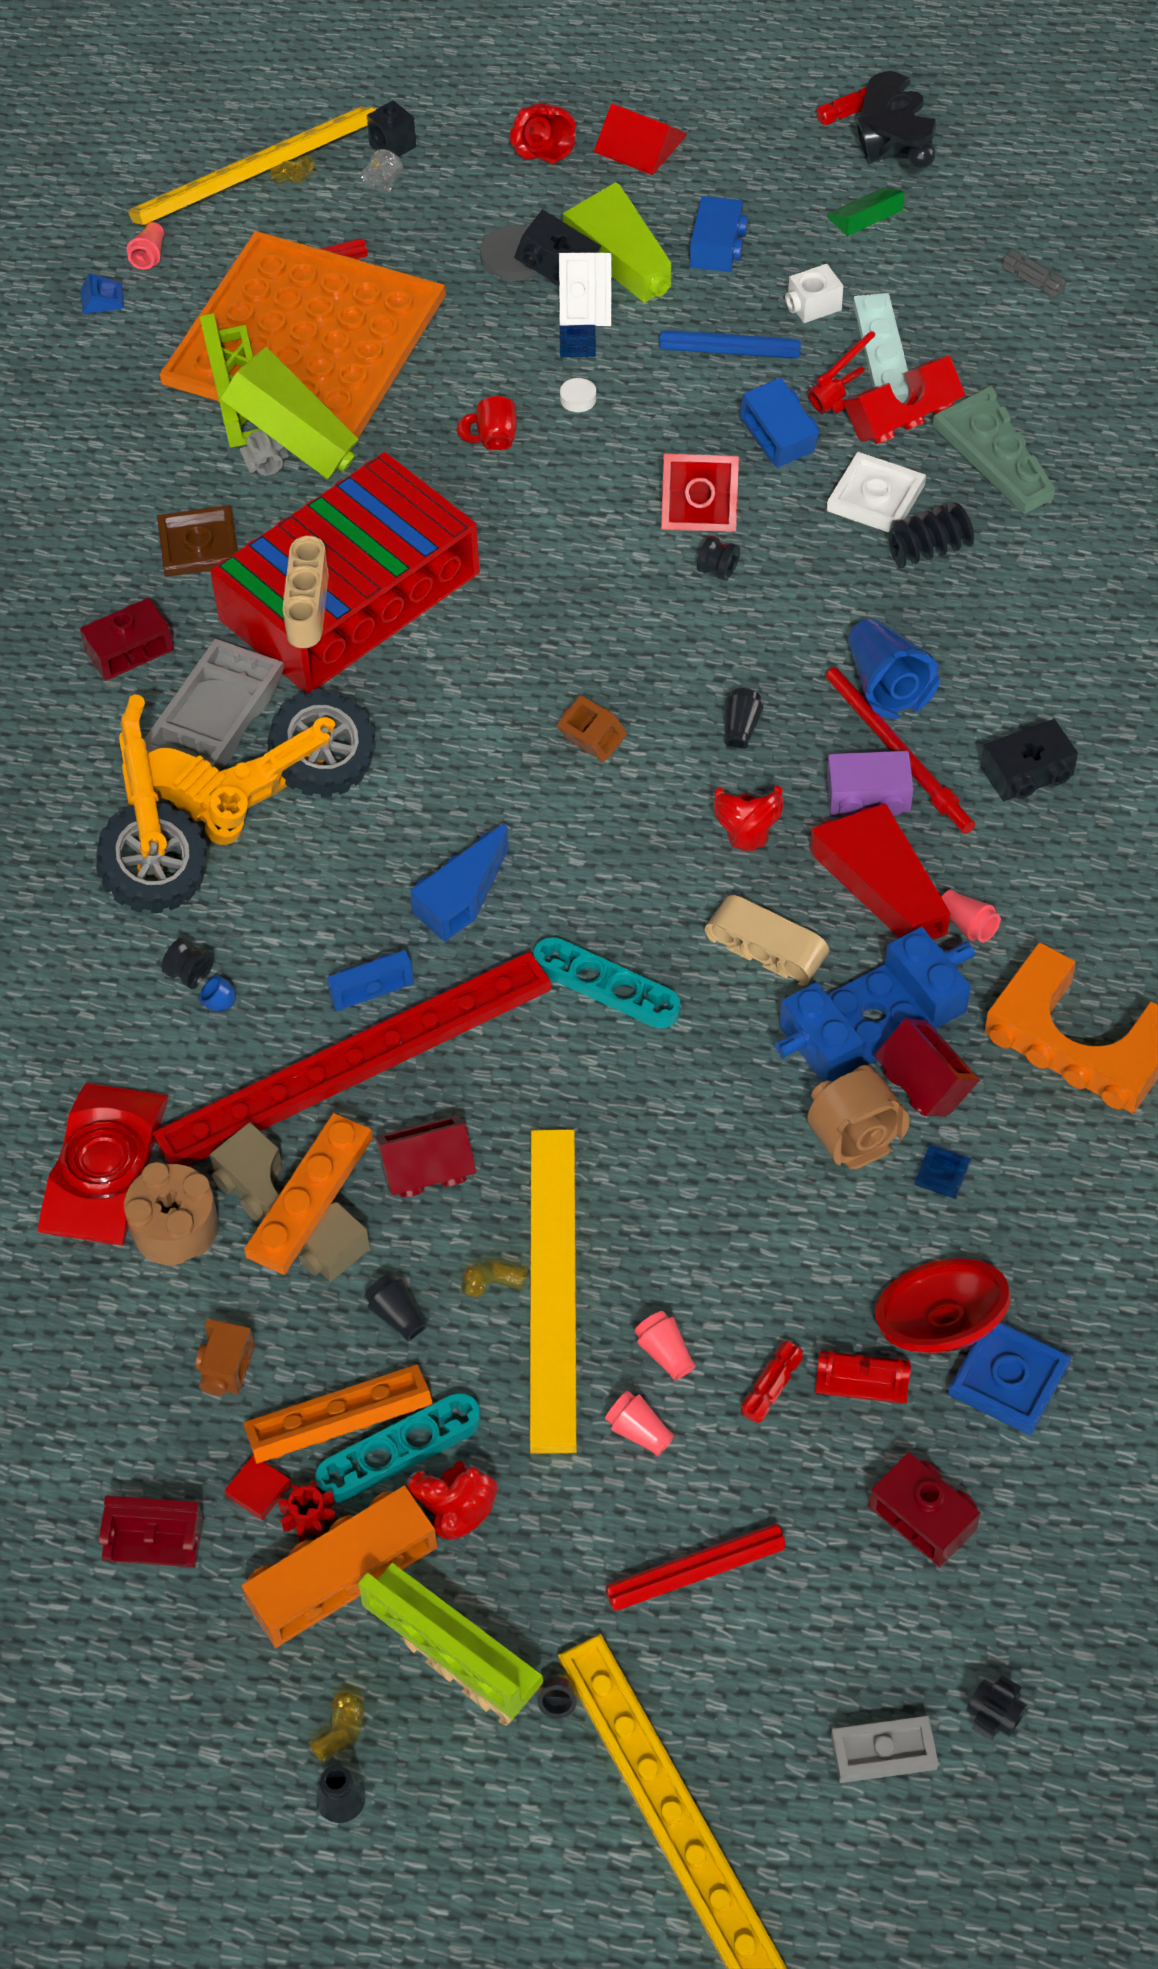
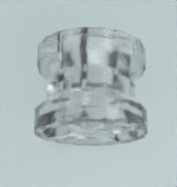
(382, 171)

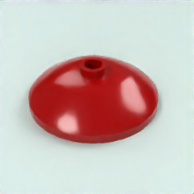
(943, 1305)

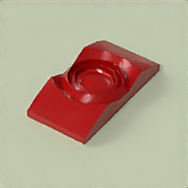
(101, 1156)

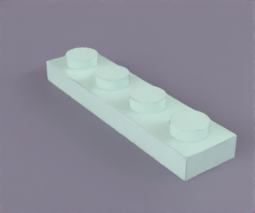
(884, 351)

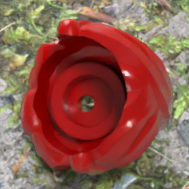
(550, 133)
(748, 817)
(457, 1499)

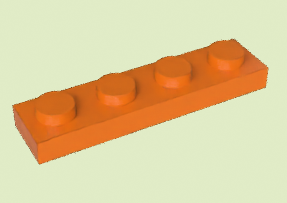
(308, 1194)
(337, 1413)

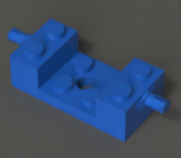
(912, 984)

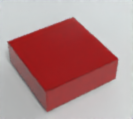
(257, 1488)

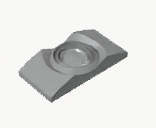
(216, 703)

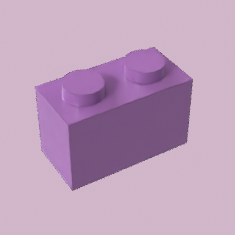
(869, 781)

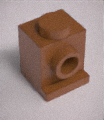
(592, 728)
(224, 1358)

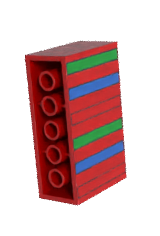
(389, 559)

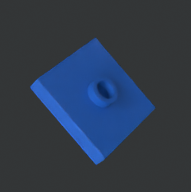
(1010, 1377)

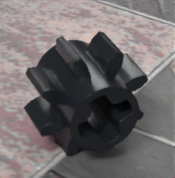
(996, 1707)

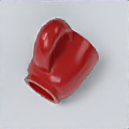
(495, 423)

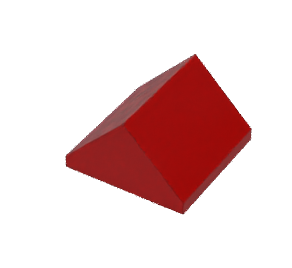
(637, 139)
(700, 492)

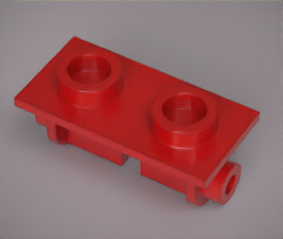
(863, 1377)

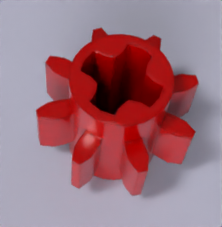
(299, 1502)

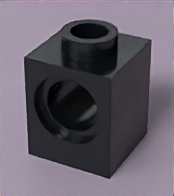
(391, 129)

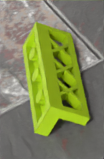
(220, 371)
(450, 1639)

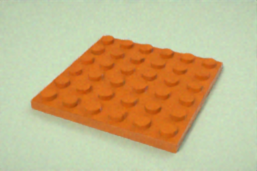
(323, 315)

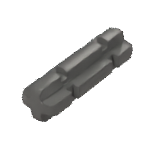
(1034, 273)

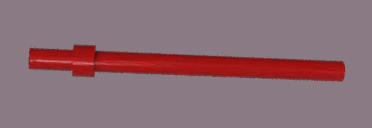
(941, 797)

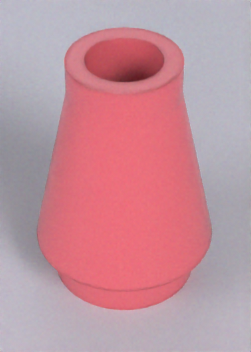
(146, 247)
(972, 917)
(664, 1343)
(638, 1423)

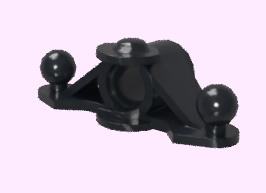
(889, 123)

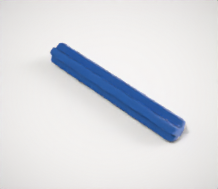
(730, 344)

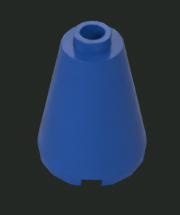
(892, 669)

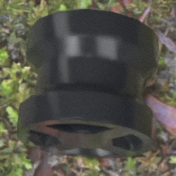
(718, 558)
(187, 963)

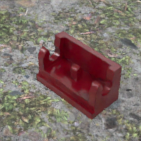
(151, 1531)

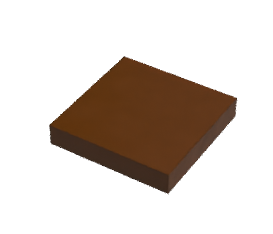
(196, 539)

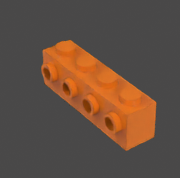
(326, 1572)

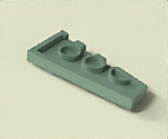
(991, 444)

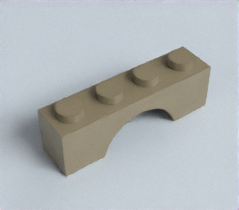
(250, 1168)

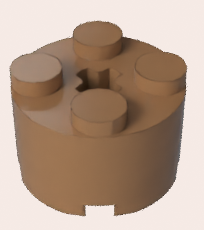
(857, 1117)
(171, 1213)

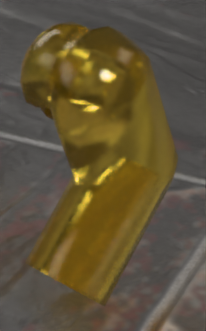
(292, 171)
(492, 1272)
(344, 1728)

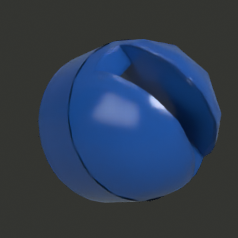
(217, 994)

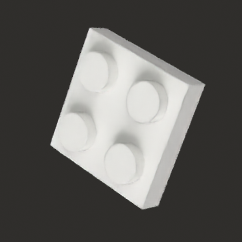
(875, 492)

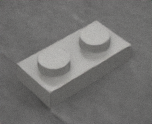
(884, 1749)

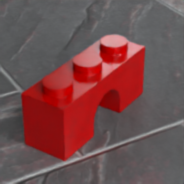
(931, 389)

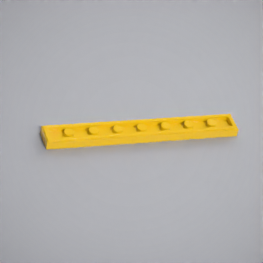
(250, 166)
(553, 1293)
(669, 1808)

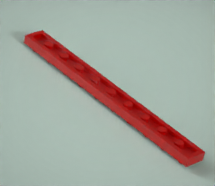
(354, 1060)

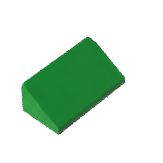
(867, 210)

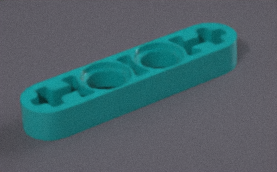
(610, 978)
(394, 1442)

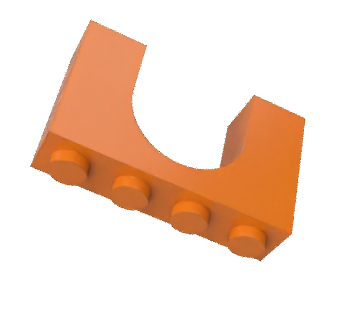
(1022, 1020)

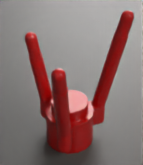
(829, 392)

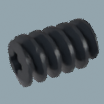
(930, 531)

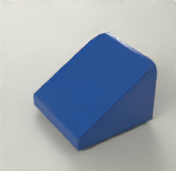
(101, 294)

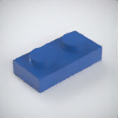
(370, 980)

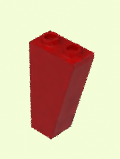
(881, 870)

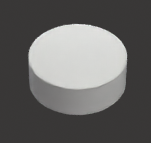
(578, 395)

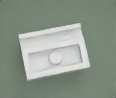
(585, 288)

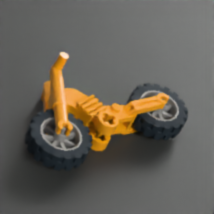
(220, 796)

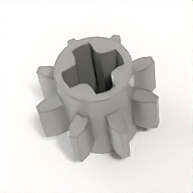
(263, 454)

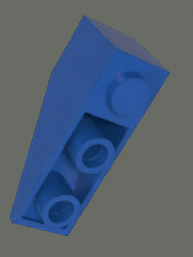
(458, 890)

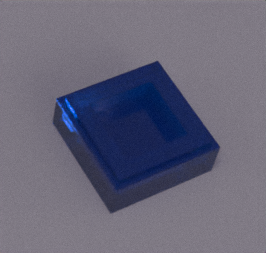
(577, 341)
(942, 1171)

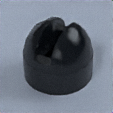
(557, 1696)

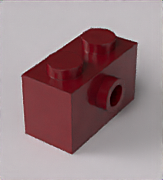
(126, 639)
(926, 1068)
(425, 1156)
(925, 1508)

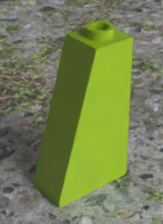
(620, 230)
(290, 414)

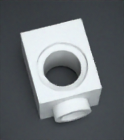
(814, 293)

